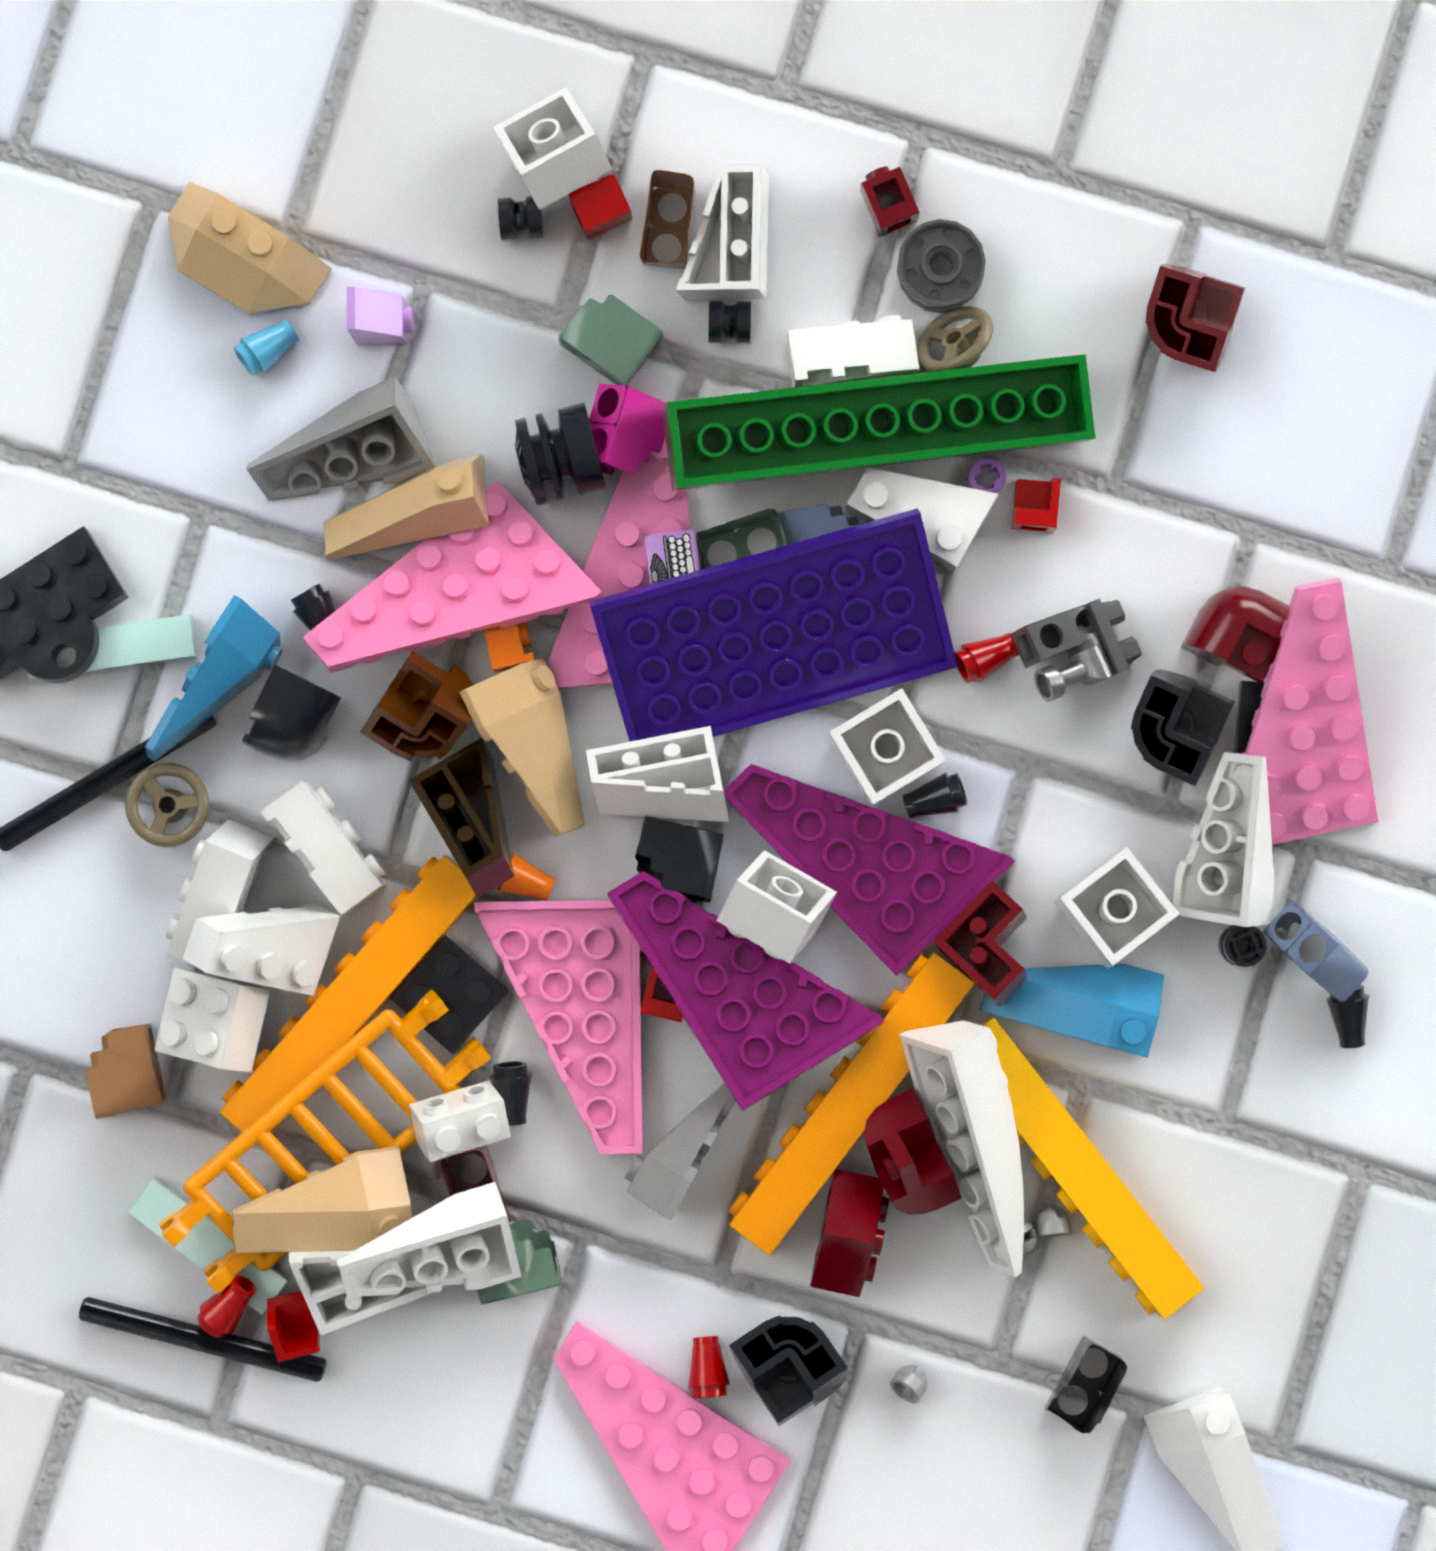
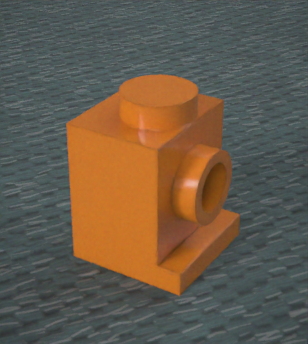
(507, 646)

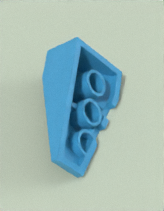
(235, 658)
(1089, 1003)

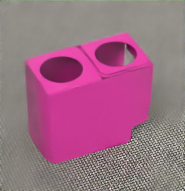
(625, 427)

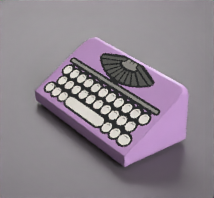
(671, 554)

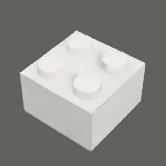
(553, 148)
(886, 747)
(776, 907)
(1117, 908)
(212, 1020)

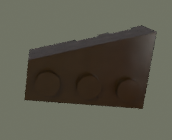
(468, 813)

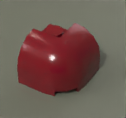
(1192, 315)
(1238, 630)
(909, 1156)

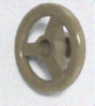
(960, 344)
(182, 804)

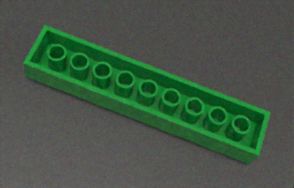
(878, 422)

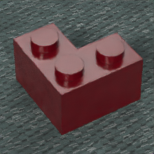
(976, 940)
(850, 1233)

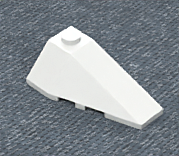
(1231, 854)
(451, 1243)
(1213, 1461)

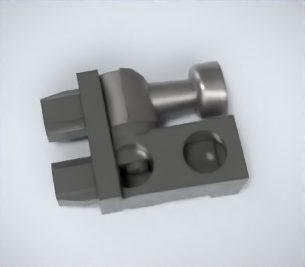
(1087, 638)

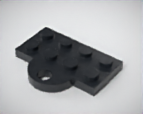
(54, 606)

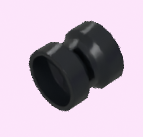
(530, 218)
(720, 322)
(1235, 942)

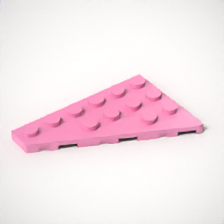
(617, 563)
(456, 588)
(1314, 722)
(583, 993)
(681, 1459)

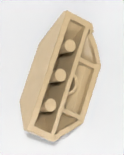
(241, 254)

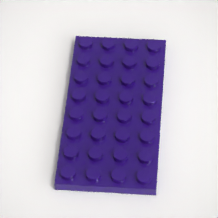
(777, 631)

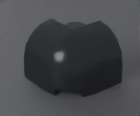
(290, 717)
(1178, 724)
(789, 1365)

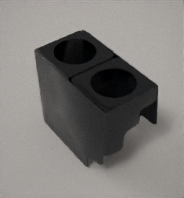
(680, 857)
(1106, 1383)

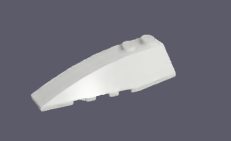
(969, 1101)

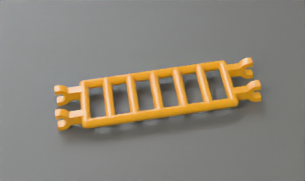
(404, 1030)

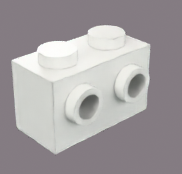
(459, 1121)

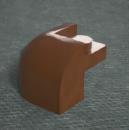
(420, 710)

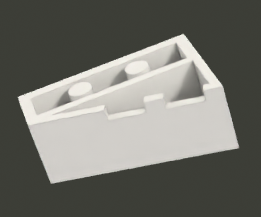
(732, 240)
(852, 351)
(947, 510)
(660, 777)
(326, 846)
(220, 881)
(265, 948)
(325, 1293)

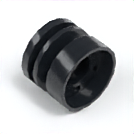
(559, 454)

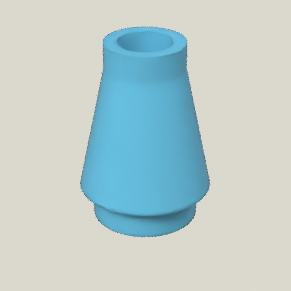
(265, 347)

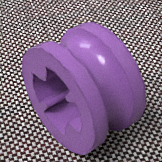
(993, 464)

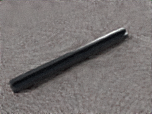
(85, 791)
(195, 1338)

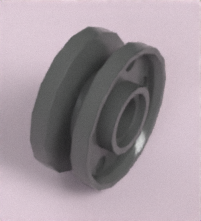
(944, 240)

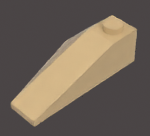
(423, 507)
(529, 726)
(329, 1208)

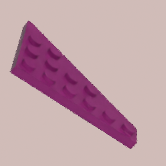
(890, 875)
(747, 1010)

